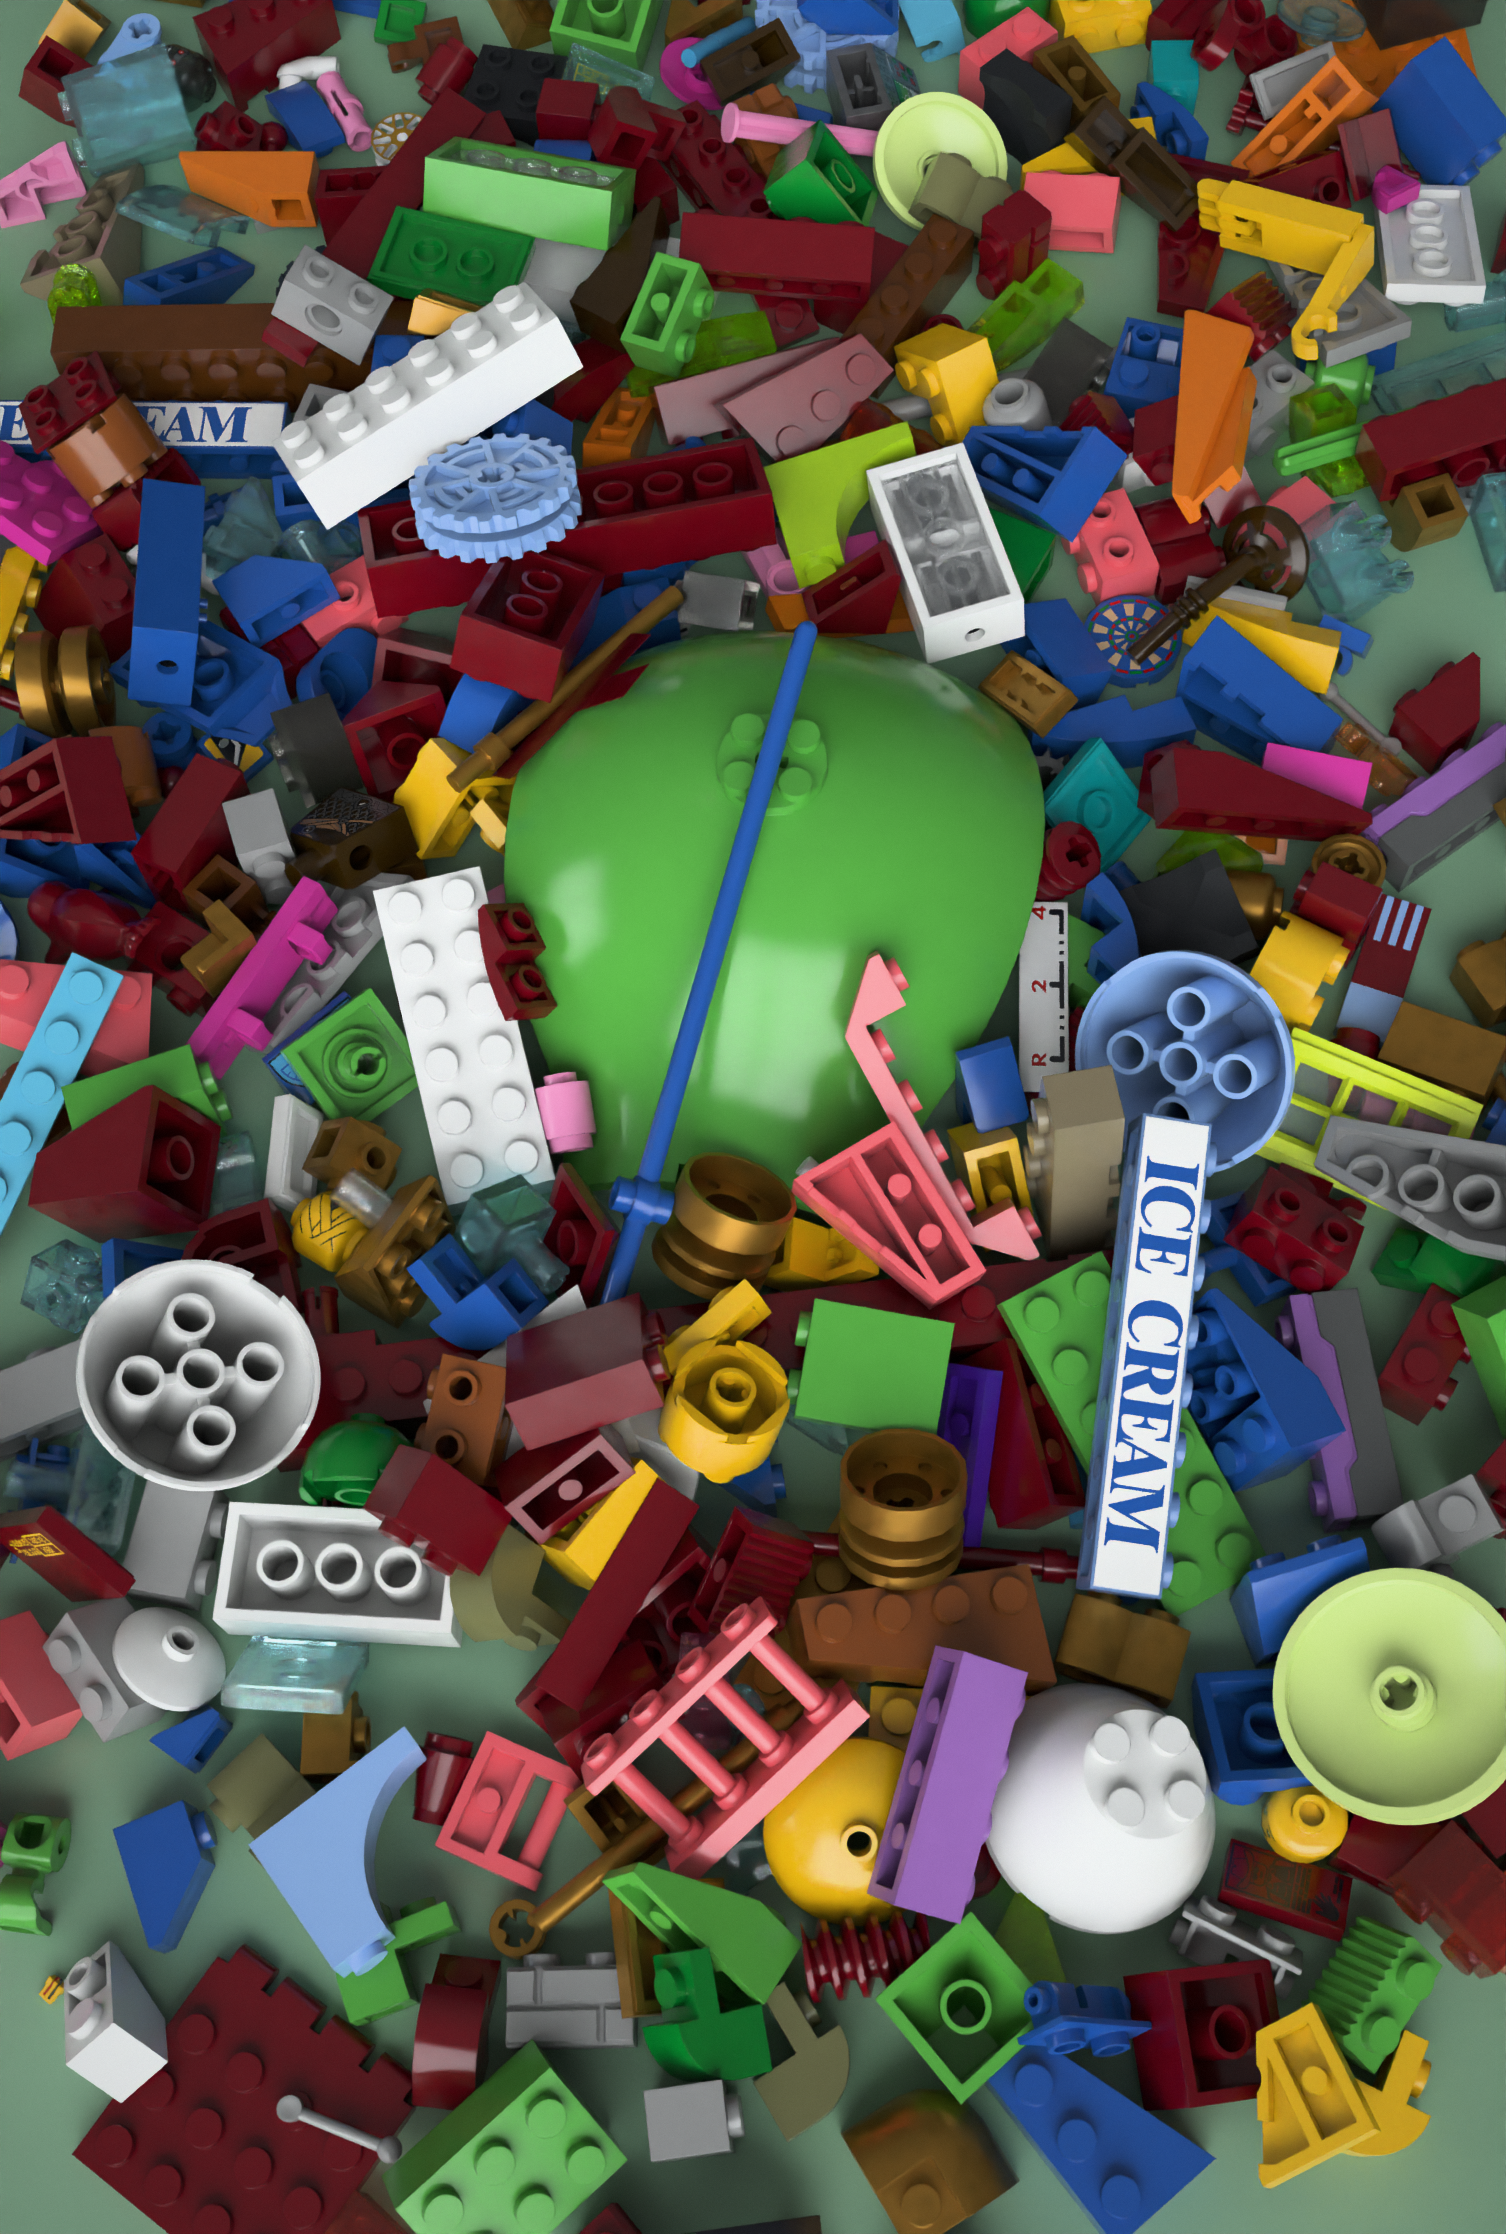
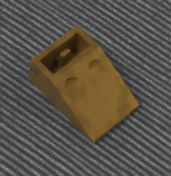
(377, 1267)

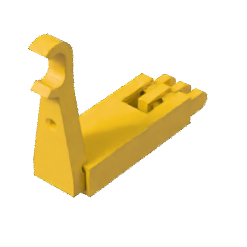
(1297, 235)

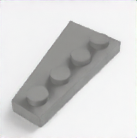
(1363, 321)
(352, 935)

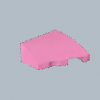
(42, 181)

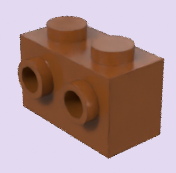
(467, 1418)

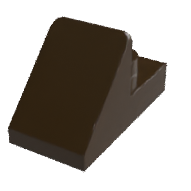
(750, 62)

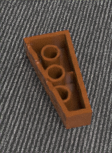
(894, 1632)

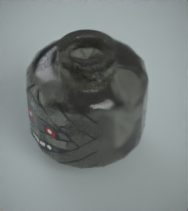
(193, 75)

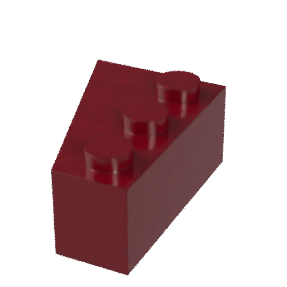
(256, 37)
(66, 794)

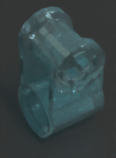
(314, 543)

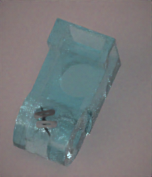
(237, 1173)

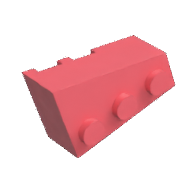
(122, 1037)
(893, 1215)

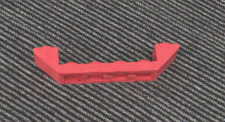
(878, 995)

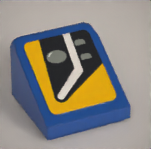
(246, 757)

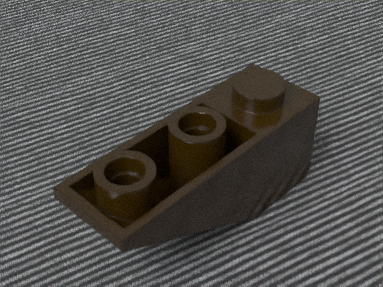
(609, 293)

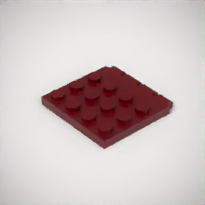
(204, 2132)

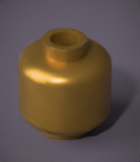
(1258, 899)

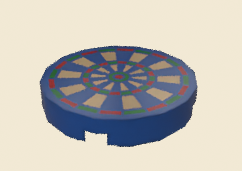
(1119, 624)

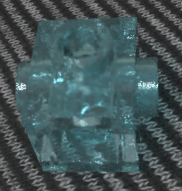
(64, 1285)

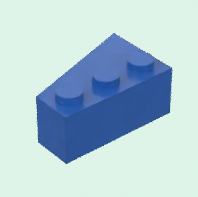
(1249, 699)
(1095, 2140)

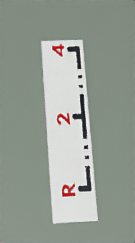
(1044, 995)

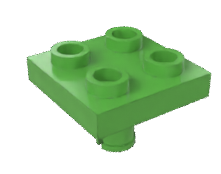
(354, 1060)

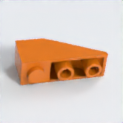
(259, 184)

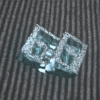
(182, 214)

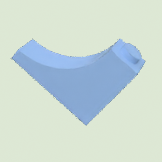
(326, 1856)

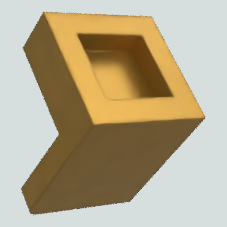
(77, 26)
(221, 952)

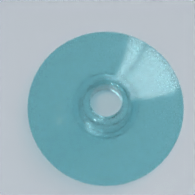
(1322, 20)

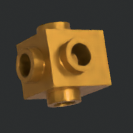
(350, 1144)

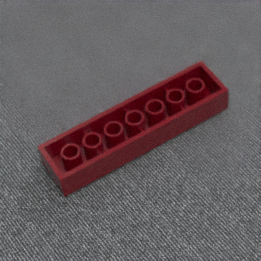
(631, 520)

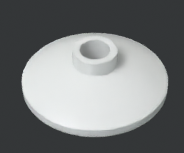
(168, 1659)

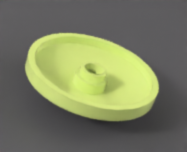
(1396, 1696)

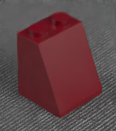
(130, 1170)

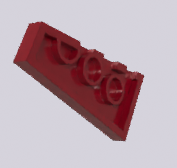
(1192, 255)

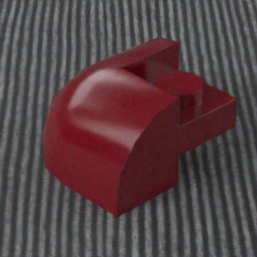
(256, 1241)

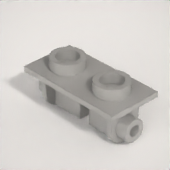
(1216, 1930)

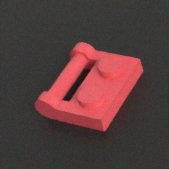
(492, 1802)

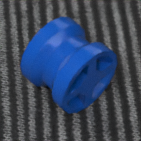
(179, 738)

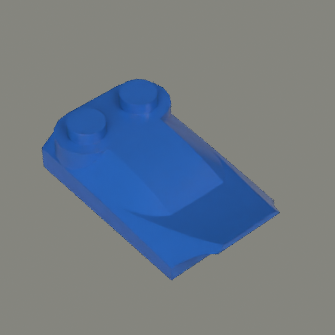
(231, 690)
(1241, 1736)

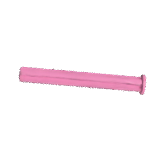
(784, 130)

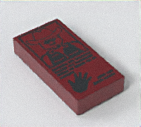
(1285, 1890)

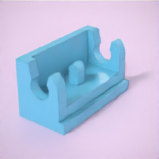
(932, 22)

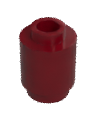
(447, 66)

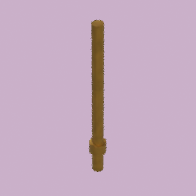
(495, 748)
(648, 1832)

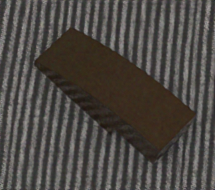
(1145, 168)

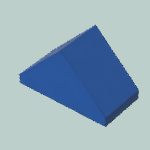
(115, 868)

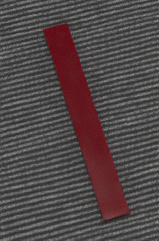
(398, 185)

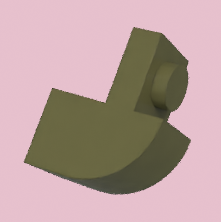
(501, 1598)
(815, 2077)

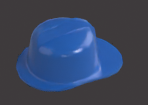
(342, 669)

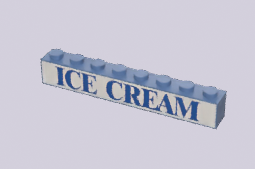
(1146, 1358)

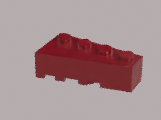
(1436, 437)

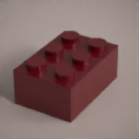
(527, 623)

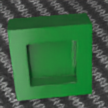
(397, 20)

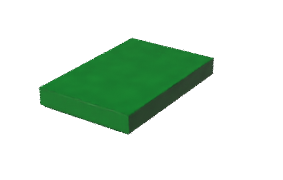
(449, 257)

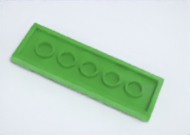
(1062, 1340)

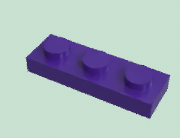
(969, 1424)

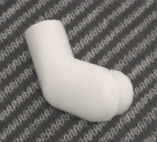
(306, 69)

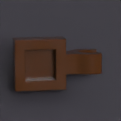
(408, 54)

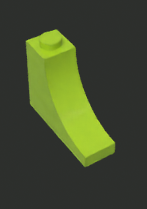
(824, 491)

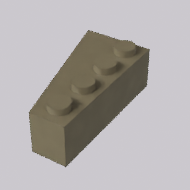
(1075, 1160)

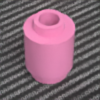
(566, 1113)

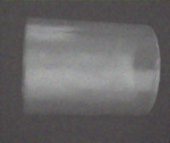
(361, 1198)

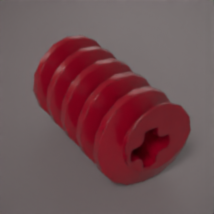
(1068, 861)
(861, 1955)

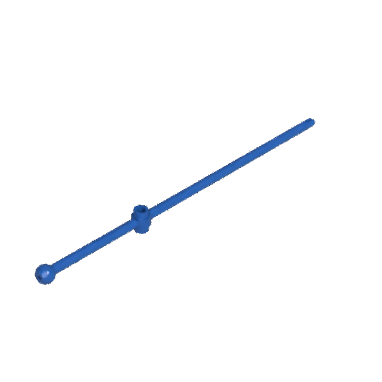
(643, 1198)

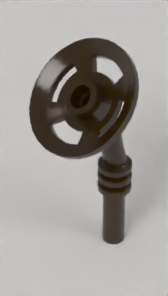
(1241, 563)

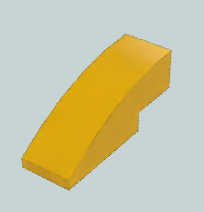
(1298, 648)

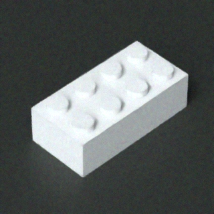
(328, 1579)

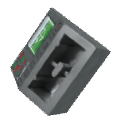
(866, 85)

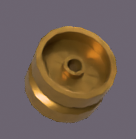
(64, 681)

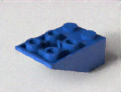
(1254, 1397)

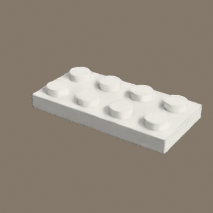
(1431, 249)

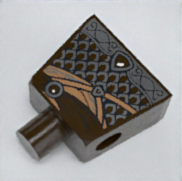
(350, 840)

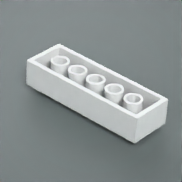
(426, 402)
(461, 1047)

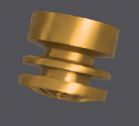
(723, 1224)
(902, 1508)

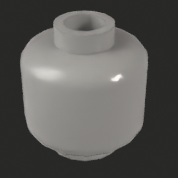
(1017, 404)

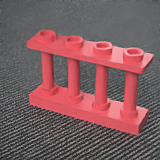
(738, 1798)

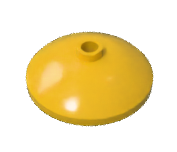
(811, 1828)

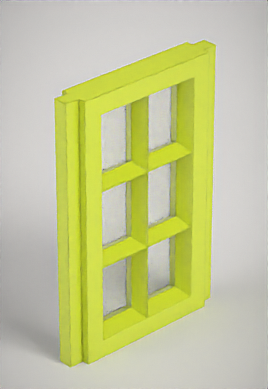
(1359, 1088)

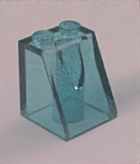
(127, 112)

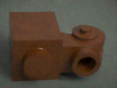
(236, 891)

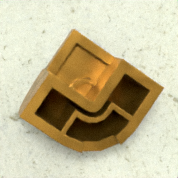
(929, 2160)

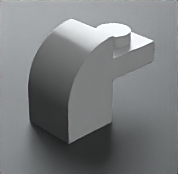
(1437, 1526)

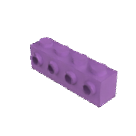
(948, 1784)

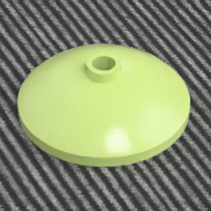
(917, 135)

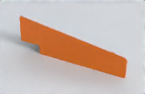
(1212, 409)

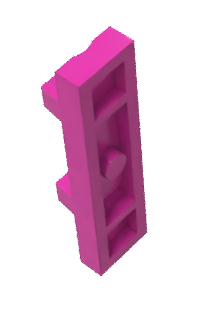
(263, 975)

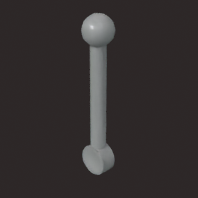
(1391, 743)
(292, 2109)

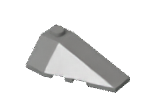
(1426, 1178)

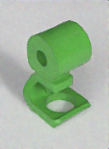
(32, 1848)

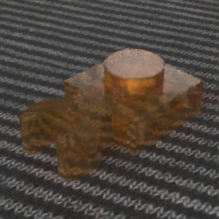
(1387, 771)

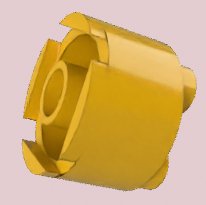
(1296, 965)
(724, 1408)

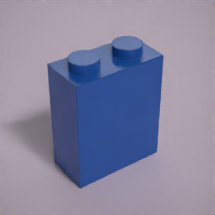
(1443, 117)

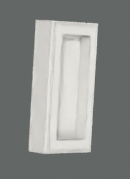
(292, 1136)

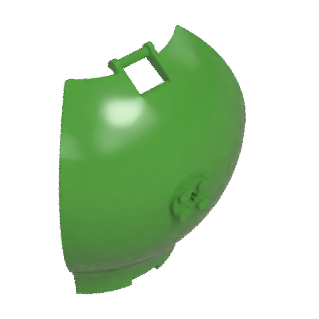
(890, 829)

